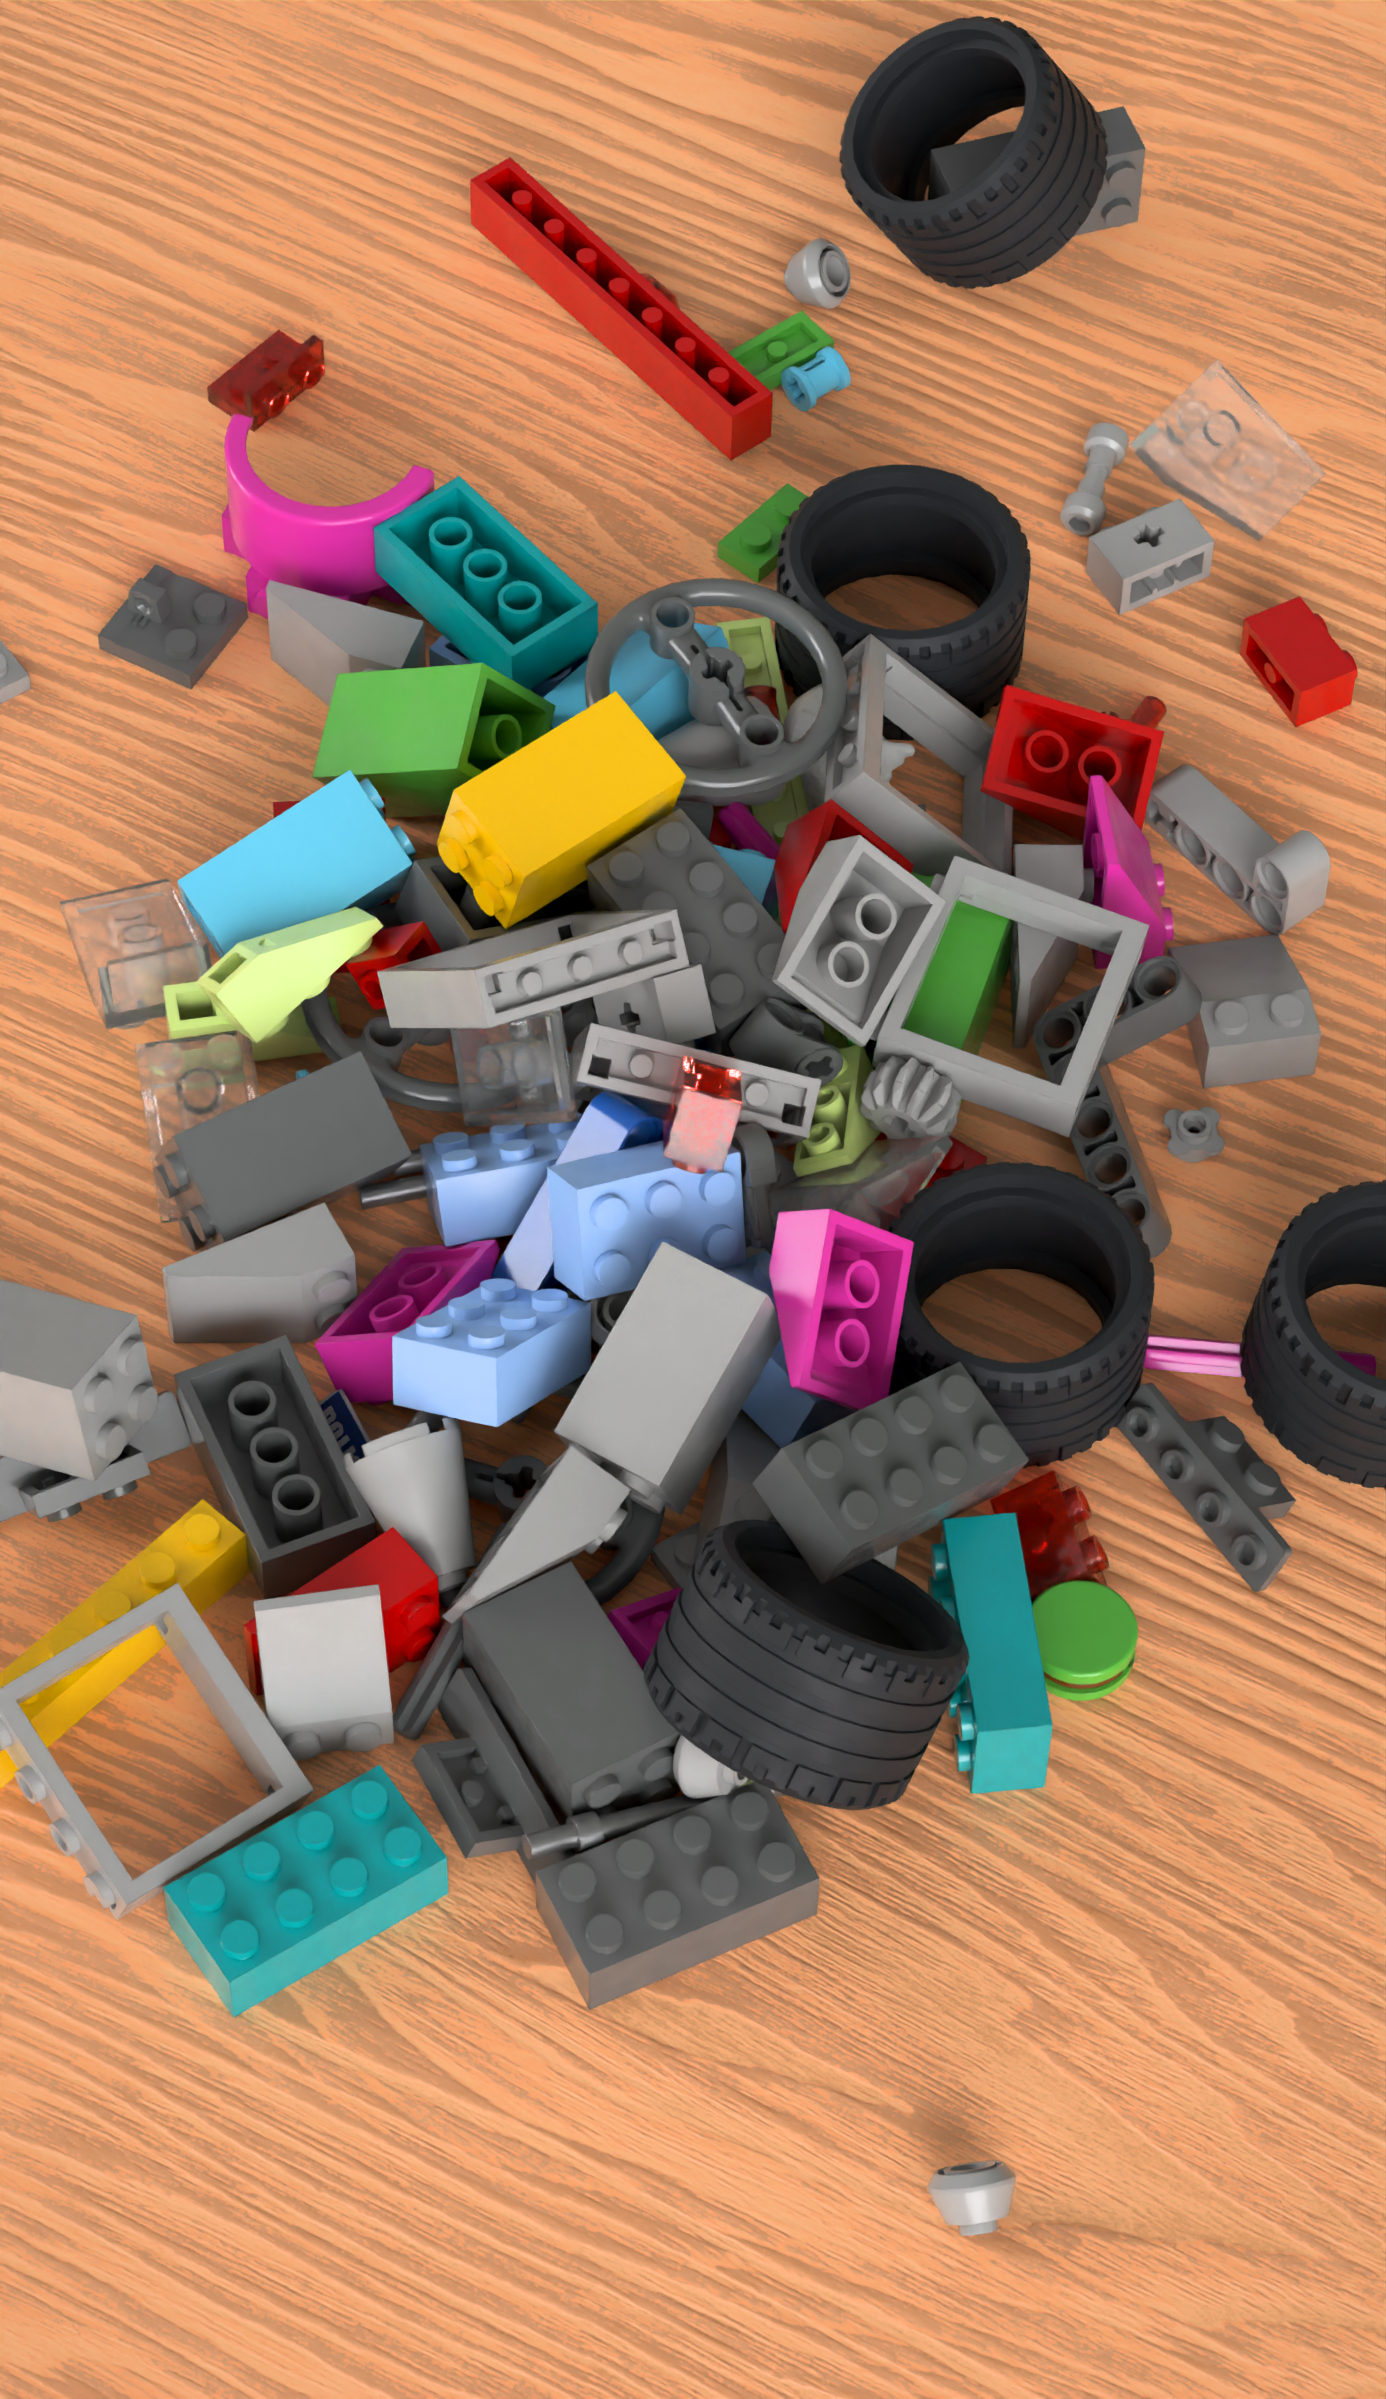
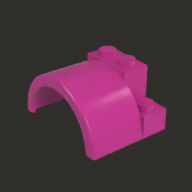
(305, 543)

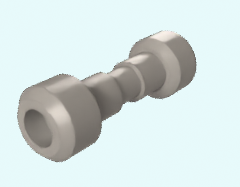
(1084, 509)

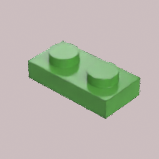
(782, 346)
(755, 541)

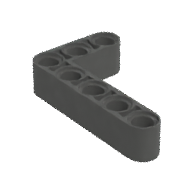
(1143, 1018)

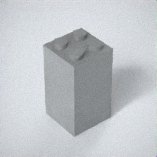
(671, 1378)
(69, 1381)

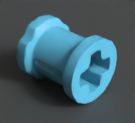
(815, 378)

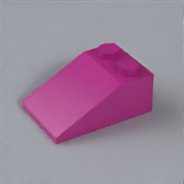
(1123, 870)
(410, 1286)
(839, 1303)

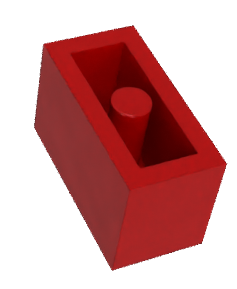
(1298, 661)

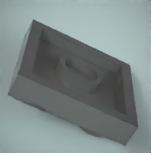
(172, 626)

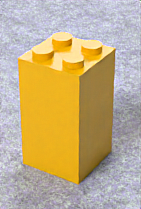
(557, 807)

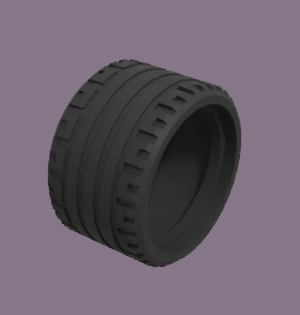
(928, 100)
(920, 526)
(1050, 1227)
(1297, 1382)
(802, 1678)

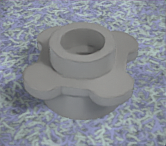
(1193, 1146)

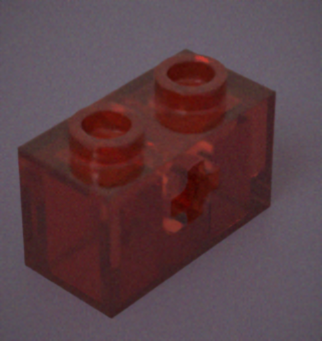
(701, 1116)

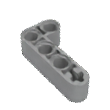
(1264, 878)

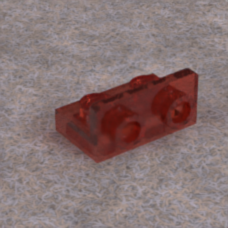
(269, 378)
(1054, 1533)

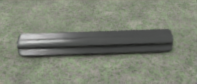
(432, 1676)

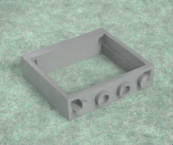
(891, 687)
(533, 969)
(650, 1066)
(989, 1082)
(228, 1701)

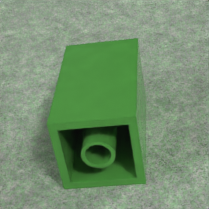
(426, 731)
(961, 980)

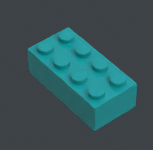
(485, 585)
(1003, 1691)
(306, 1890)

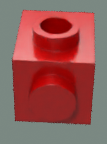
(389, 949)

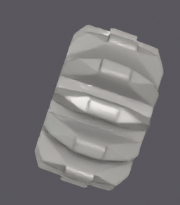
(909, 1100)

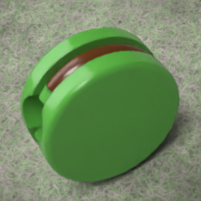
(1084, 1639)

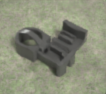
(757, 1173)

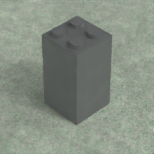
(281, 1154)
(571, 1696)

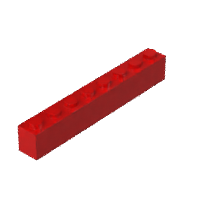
(621, 309)

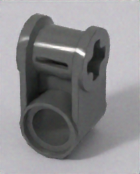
(787, 1041)

